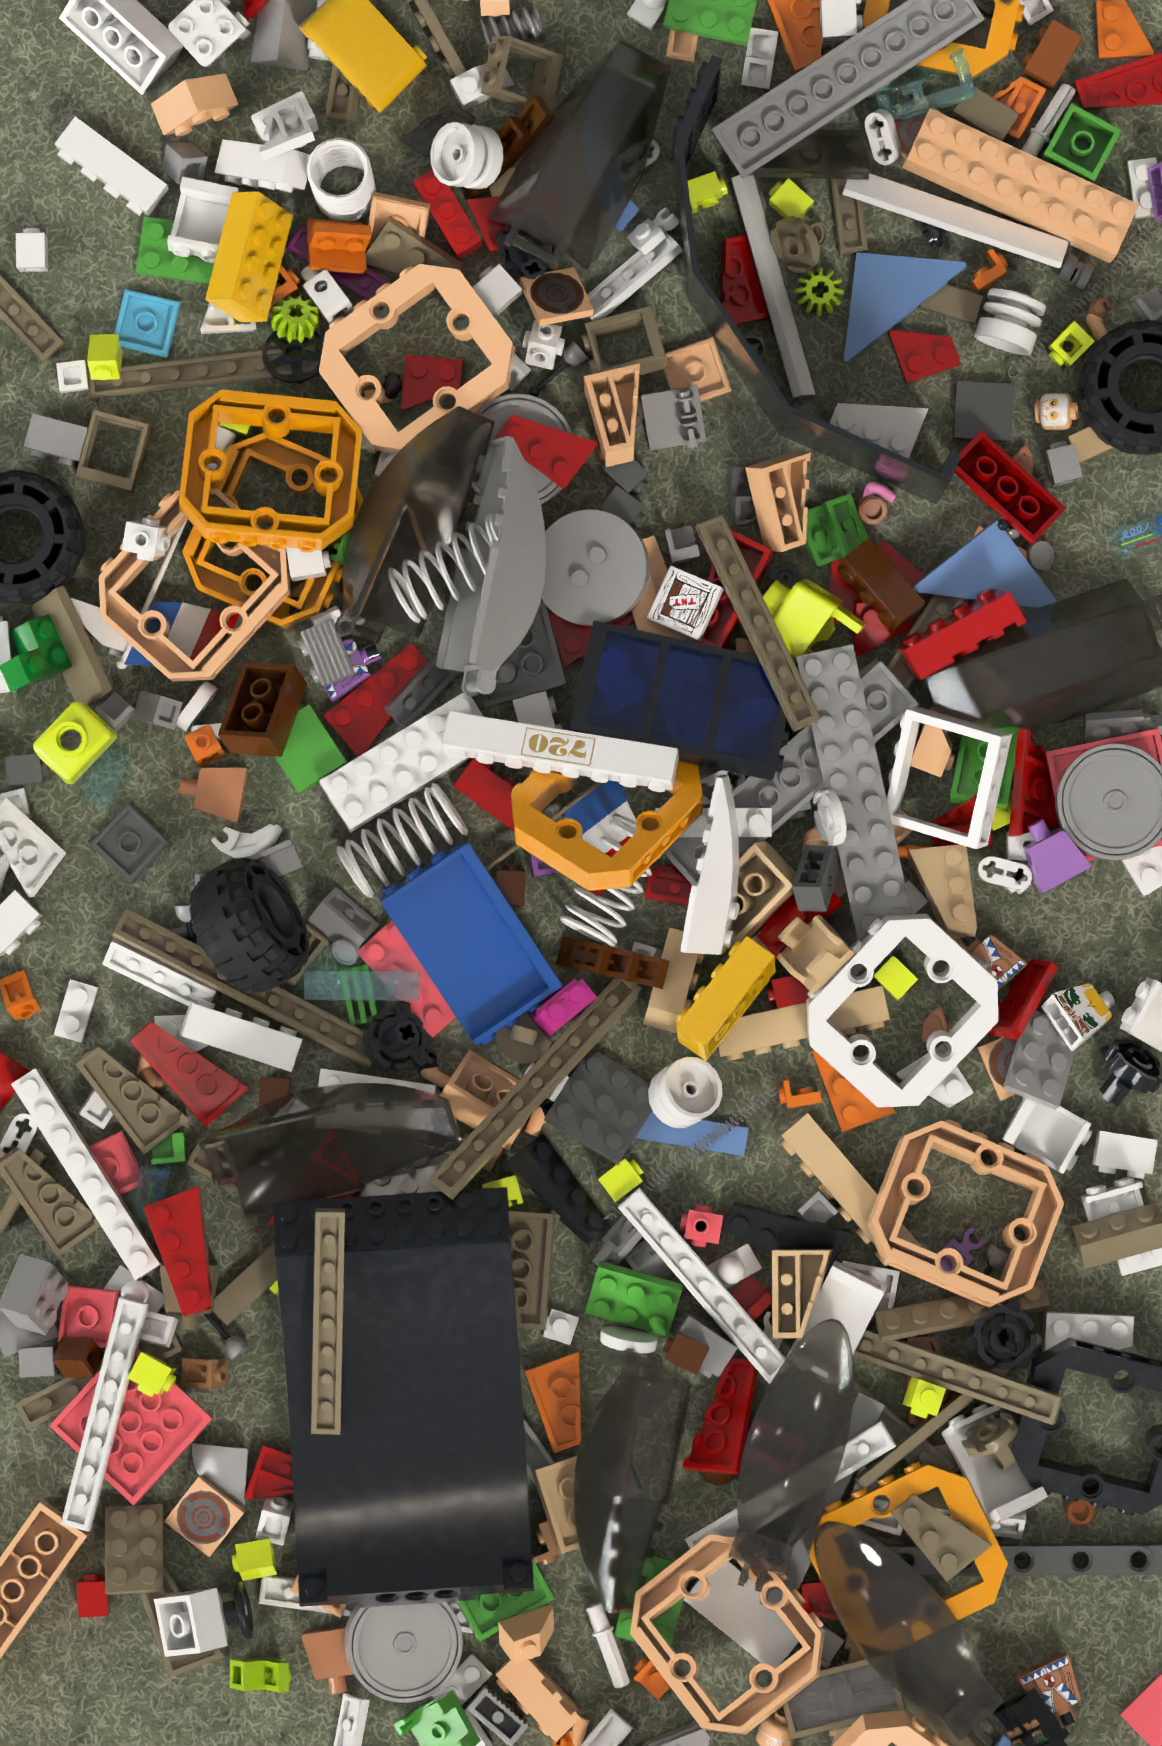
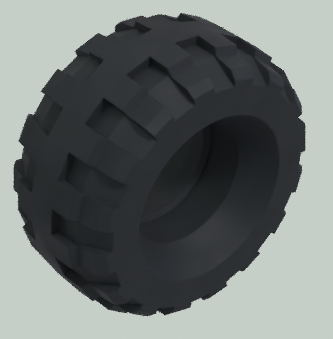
(1099, 388)
(61, 543)
(249, 925)

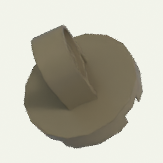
(798, 243)
(523, 1041)
(991, 1439)

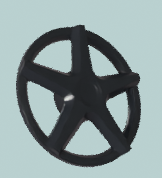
(294, 355)

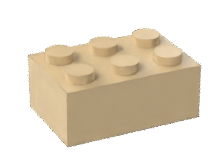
(762, 888)

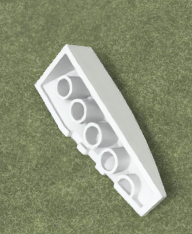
(714, 897)

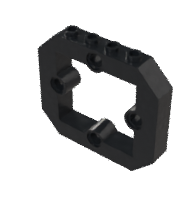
(1064, 1479)

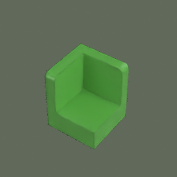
(170, 1150)

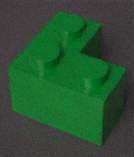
(39, 655)

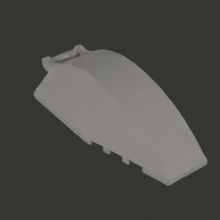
(494, 620)

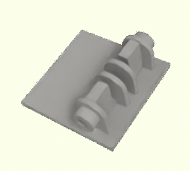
(673, 418)

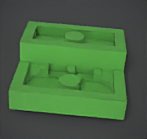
(833, 530)

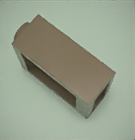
(545, 73)
(621, 323)
(102, 478)

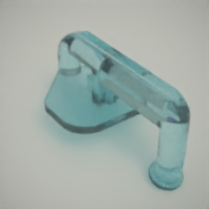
(936, 100)

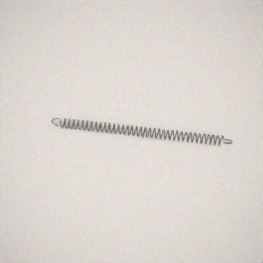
(1089, 300)
(692, 1149)

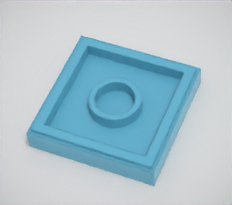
(147, 323)

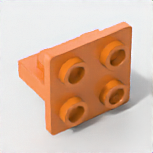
(337, 245)

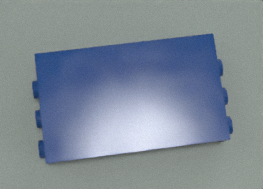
(469, 942)

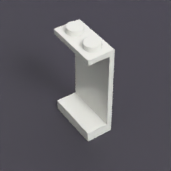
(1145, 1015)
(847, 1298)
(997, 1491)

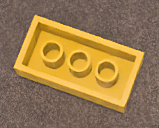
(249, 257)
(725, 997)

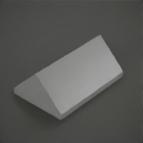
(277, 34)

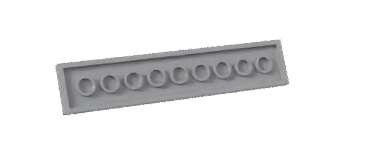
(842, 79)
(800, 772)
(853, 772)

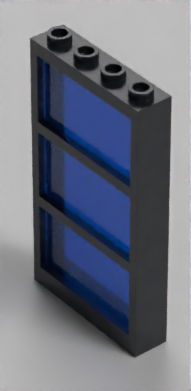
(682, 697)

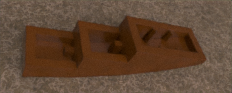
(518, 135)
(612, 962)

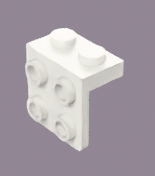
(208, 29)
(1108, 1201)

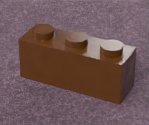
(880, 585)

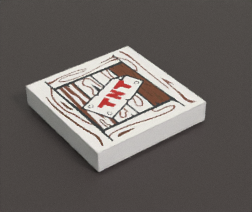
(685, 603)

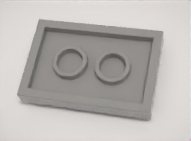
(1040, 1063)

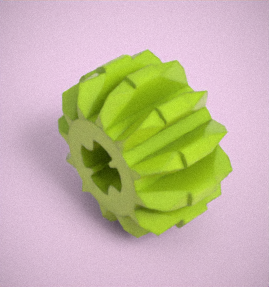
(828, 297)
(295, 318)

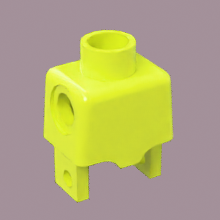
(807, 615)
(95, 739)

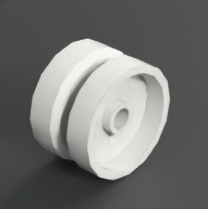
(466, 155)
(685, 1092)

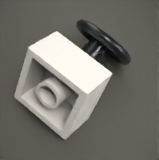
(200, 1619)

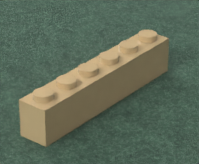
(789, 1024)
(836, 1174)

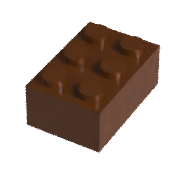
(262, 709)

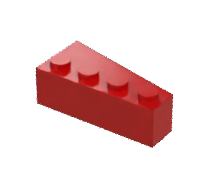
(724, 618)
(960, 632)
(182, 1242)

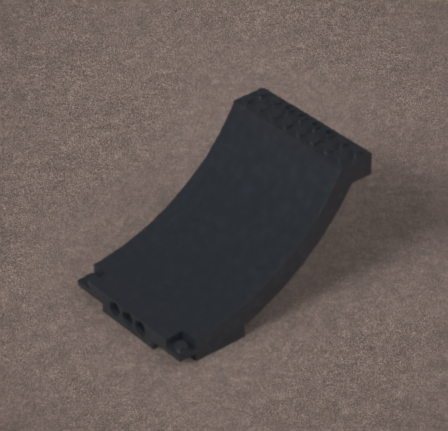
(431, 1452)

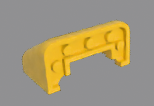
(364, 49)

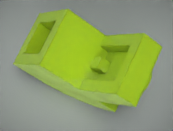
(260, 1674)

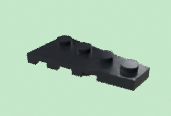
(549, 1178)
(775, 1231)

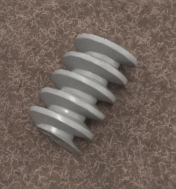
(515, 26)

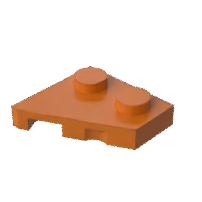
(1119, 32)
(1024, 98)

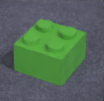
(1081, 143)

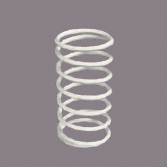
(334, 154)
(405, 582)
(622, 824)
(347, 857)

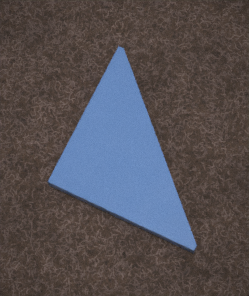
(888, 291)
(985, 563)

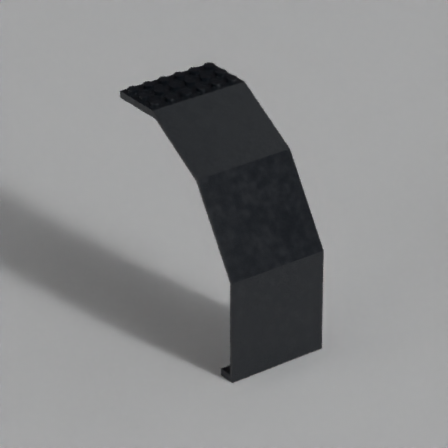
(786, 419)

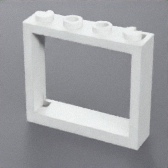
(988, 787)

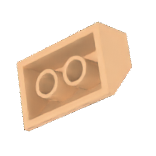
(477, 1090)

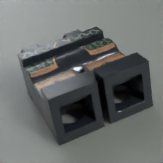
(1030, 1721)

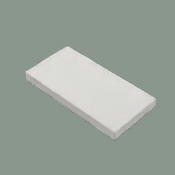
(742, 1617)

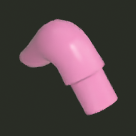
(881, 490)

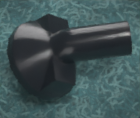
(934, 234)

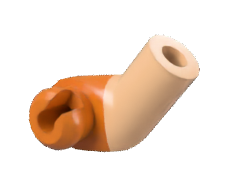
(575, 1736)

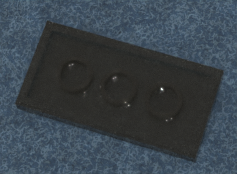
(823, 156)

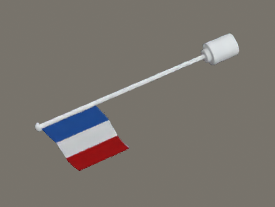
(190, 625)

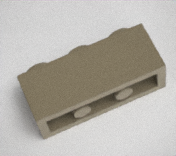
(1118, 1235)

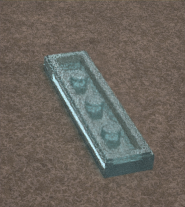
(361, 985)

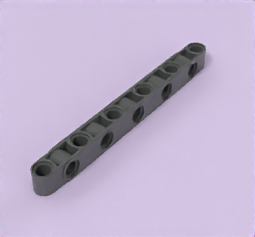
(1057, 1559)

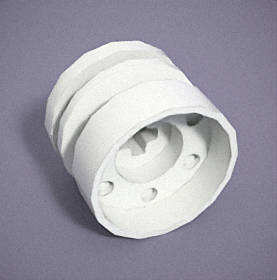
(1012, 315)

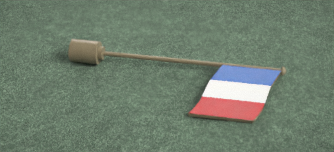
(593, 811)

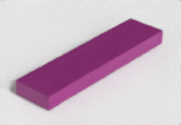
(360, 284)

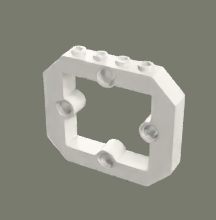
(935, 1066)

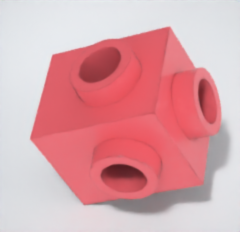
(709, 1234)

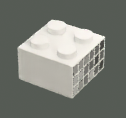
(838, 21)

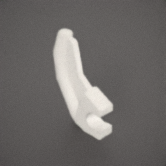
(247, 844)

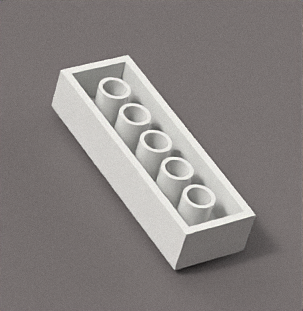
(395, 767)

